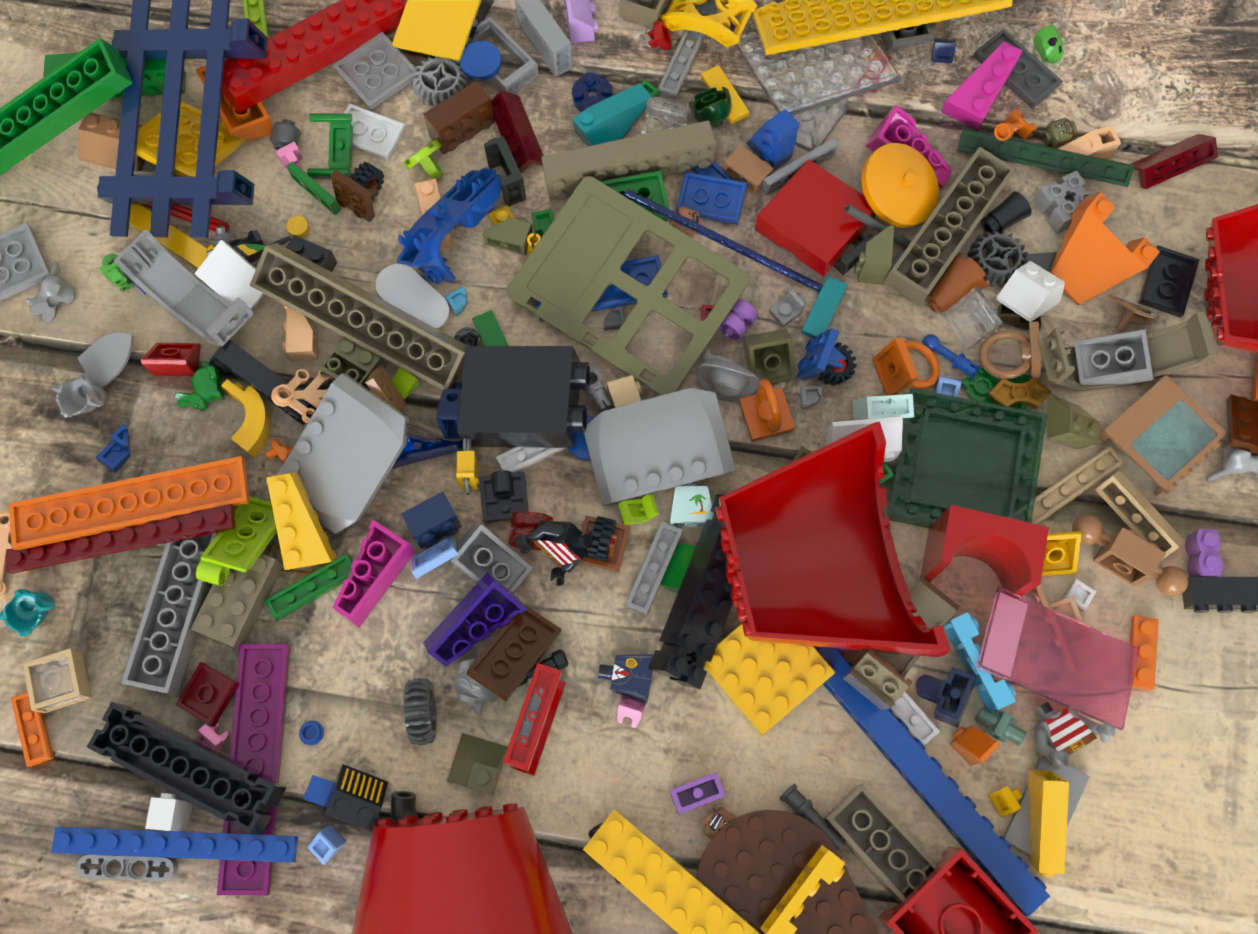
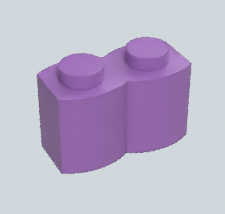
(1203, 549)

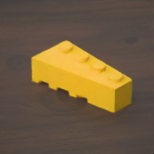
(297, 523)

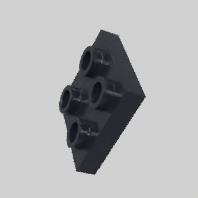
(503, 495)

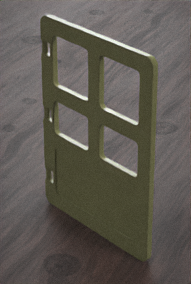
(585, 256)

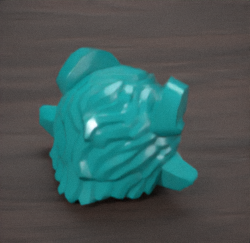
(26, 611)

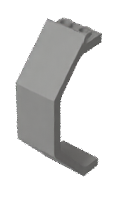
(181, 292)

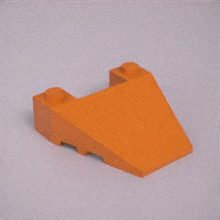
(1093, 256)

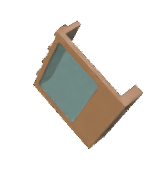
(1165, 434)

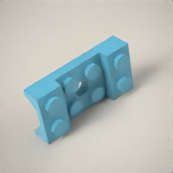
(960, 633)

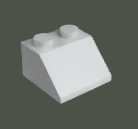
(1031, 291)

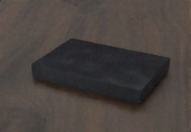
(1169, 281)

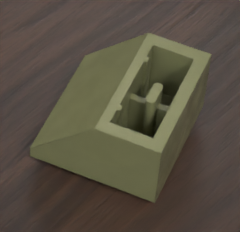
(351, 360)

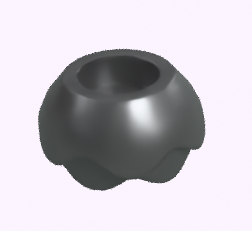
(468, 336)

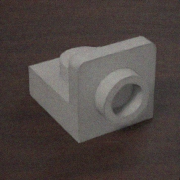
(788, 308)

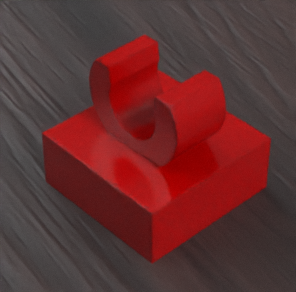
(661, 36)

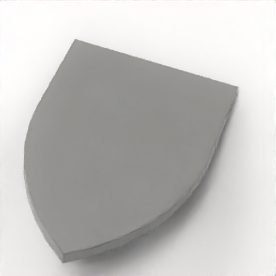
(107, 357)

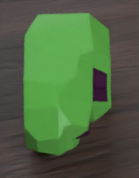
(1049, 44)

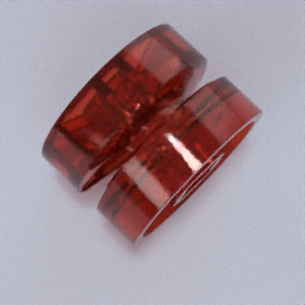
(523, 523)

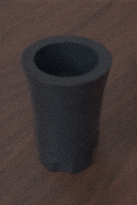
(1006, 214)

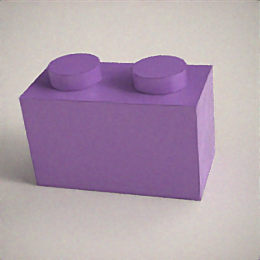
(697, 793)

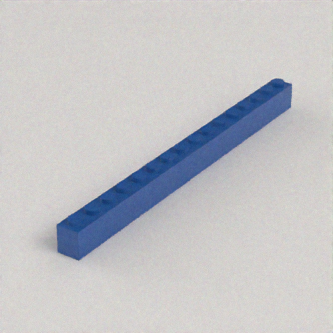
(937, 791)

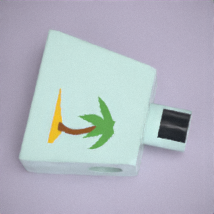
(691, 506)

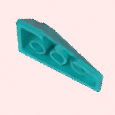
(611, 117)

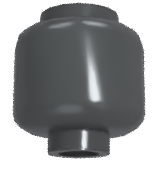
(284, 134)

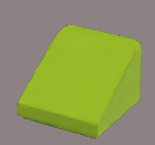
(405, 382)

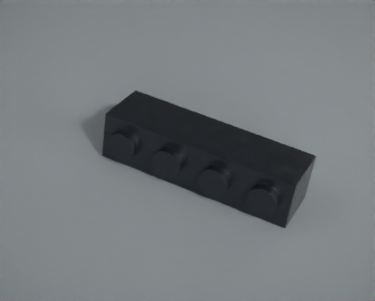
(1221, 594)

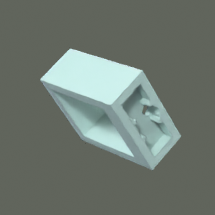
(883, 407)

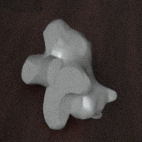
(51, 293)
(1235, 462)

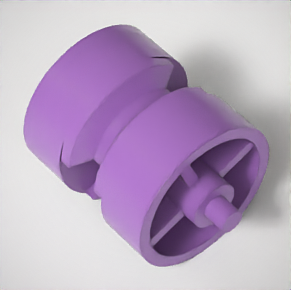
(739, 318)

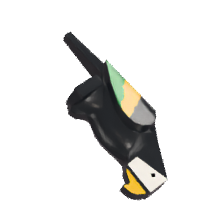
(251, 246)

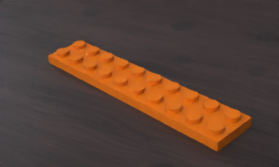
(127, 503)

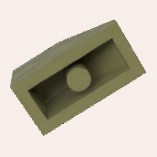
(509, 235)

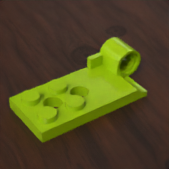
(236, 551)

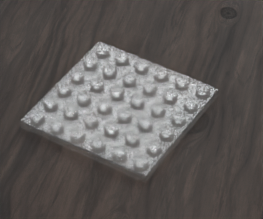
(819, 73)

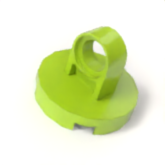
(426, 160)

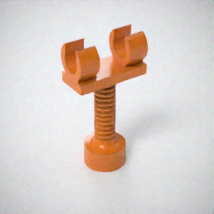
(1012, 124)

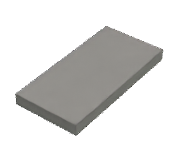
(1019, 827)

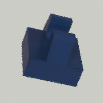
(943, 50)

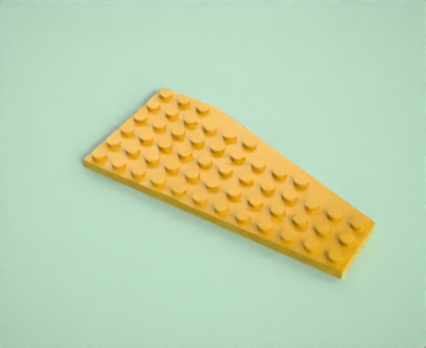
(817, 22)

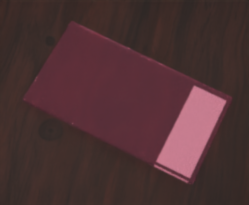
(1058, 658)

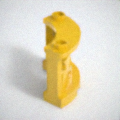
(684, 16)

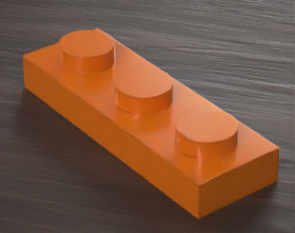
(1144, 636)

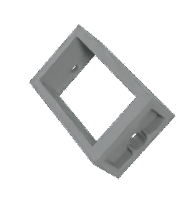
(545, 35)
(521, 76)

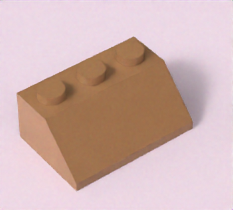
(100, 141)

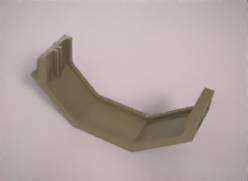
(1169, 352)
(881, 674)

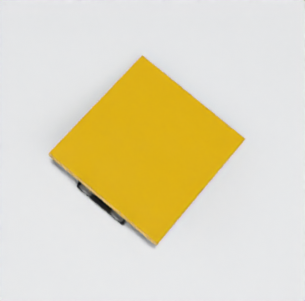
(437, 27)

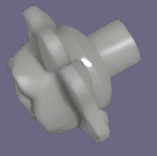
(222, 235)

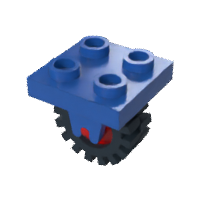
(827, 359)

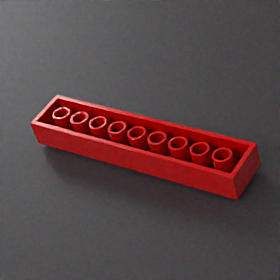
(308, 48)

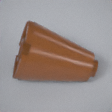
(955, 283)

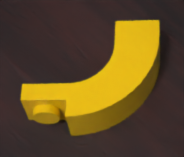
(257, 423)

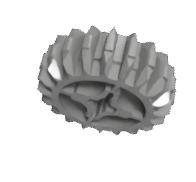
(435, 75)

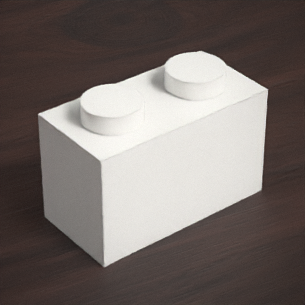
(169, 813)

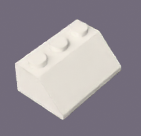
(891, 428)

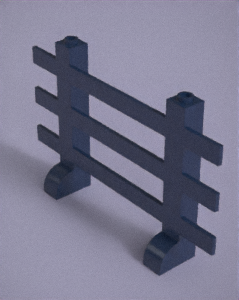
(175, 46)

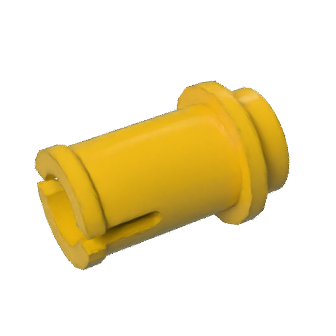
(532, 242)

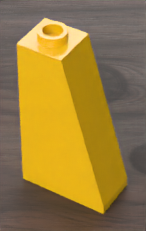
(1048, 820)

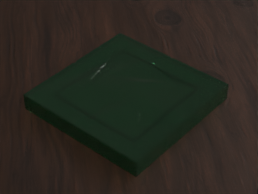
(966, 458)

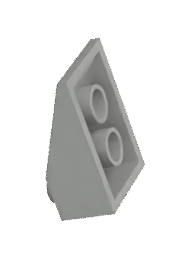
(1114, 359)
(483, 552)

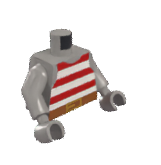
(1066, 733)

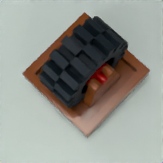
(608, 542)

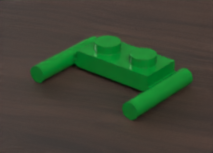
(339, 144)

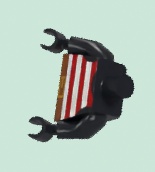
(560, 542)

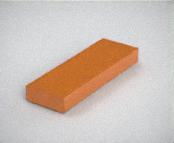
(32, 731)

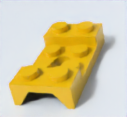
(822, 865)

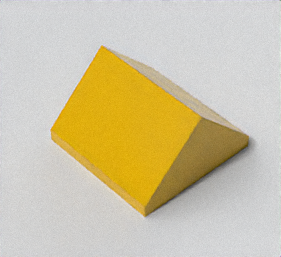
(1061, 553)

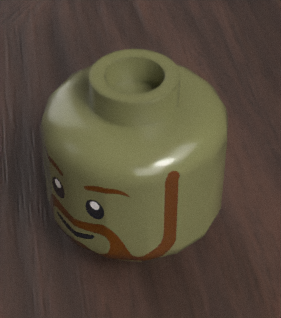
(1060, 132)

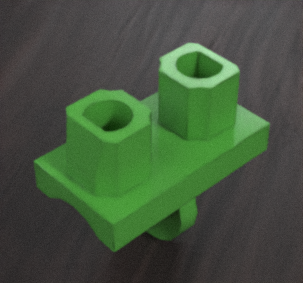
(114, 274)

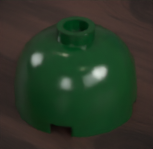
(711, 106)

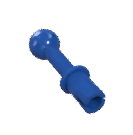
(959, 361)

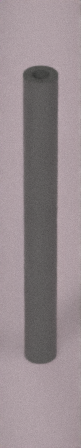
(874, 224)

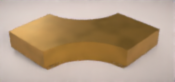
(1028, 393)

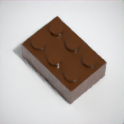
(460, 117)

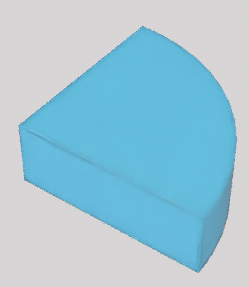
(457, 300)

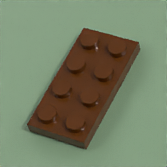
(513, 653)

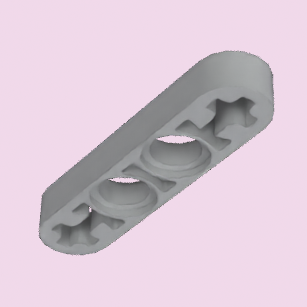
(127, 867)

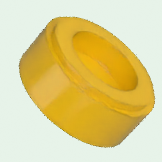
(298, 226)

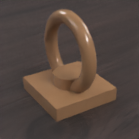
(1029, 348)
(383, 387)

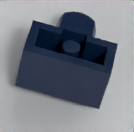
(949, 694)

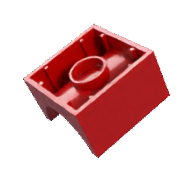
(1006, 545)
(957, 901)

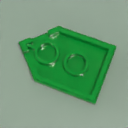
(983, 383)

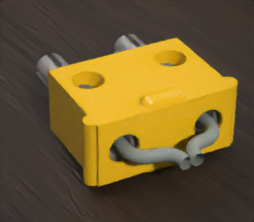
(467, 468)

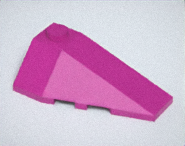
(901, 128)

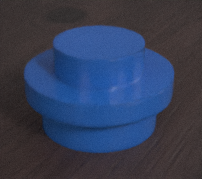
(311, 733)

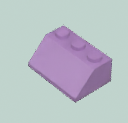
(580, 20)

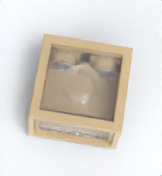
(56, 681)

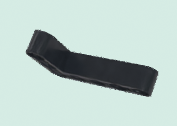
(255, 374)

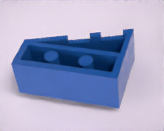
(776, 139)

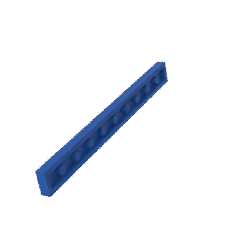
(175, 844)

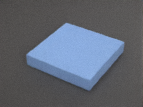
(434, 556)

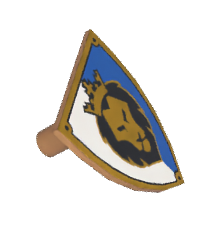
(1130, 315)

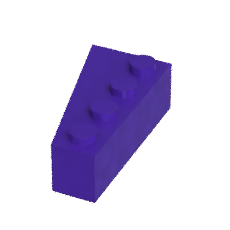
(473, 619)

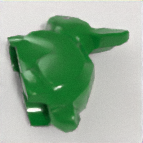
(206, 388)

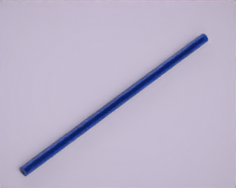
(723, 240)

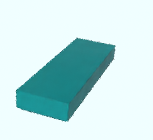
(824, 307)

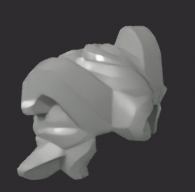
(79, 396)
(470, 690)

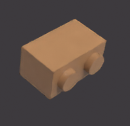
(748, 168)

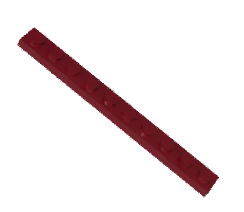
(130, 538)

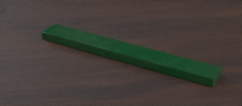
(1048, 158)

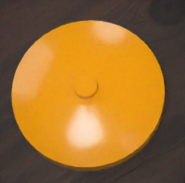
(900, 185)

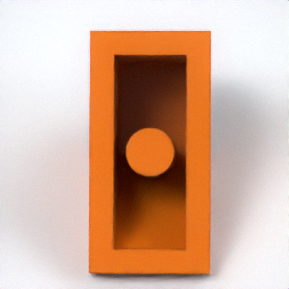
(973, 744)

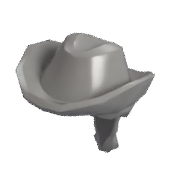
(725, 377)

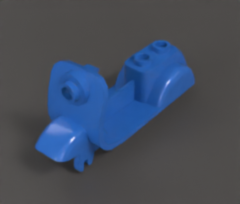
(463, 204)

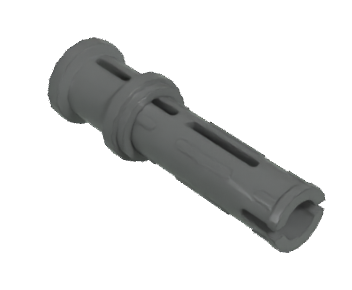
(804, 809)

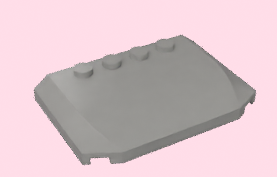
(658, 444)
(347, 452)

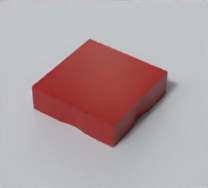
(811, 217)

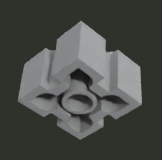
(1061, 200)

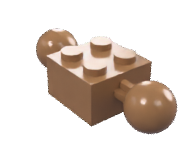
(1130, 556)

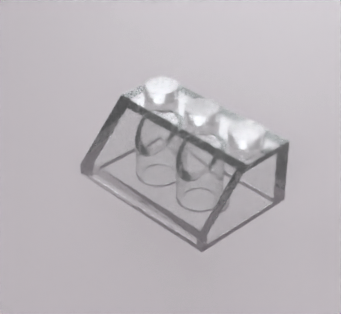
(818, 124)

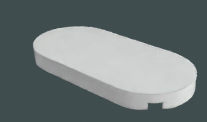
(412, 294)

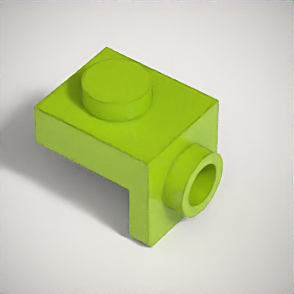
(638, 510)

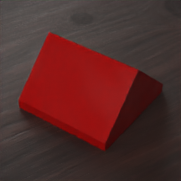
(172, 359)

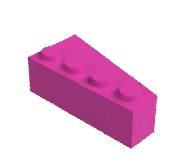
(980, 90)
(372, 573)

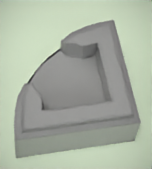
(810, 395)

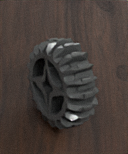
(999, 250)
(420, 711)

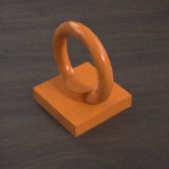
(897, 369)
(766, 412)

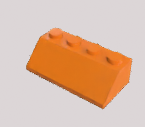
(249, 124)

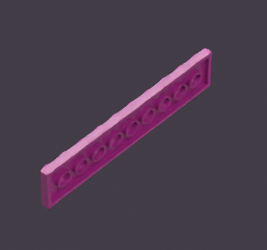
(257, 745)

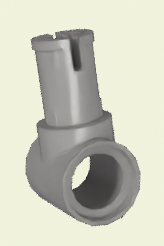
(597, 391)

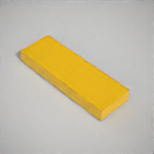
(716, 78)

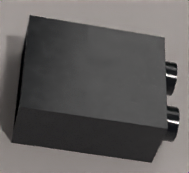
(523, 396)

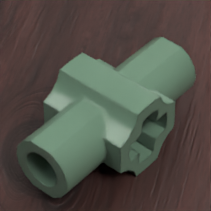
(1000, 726)

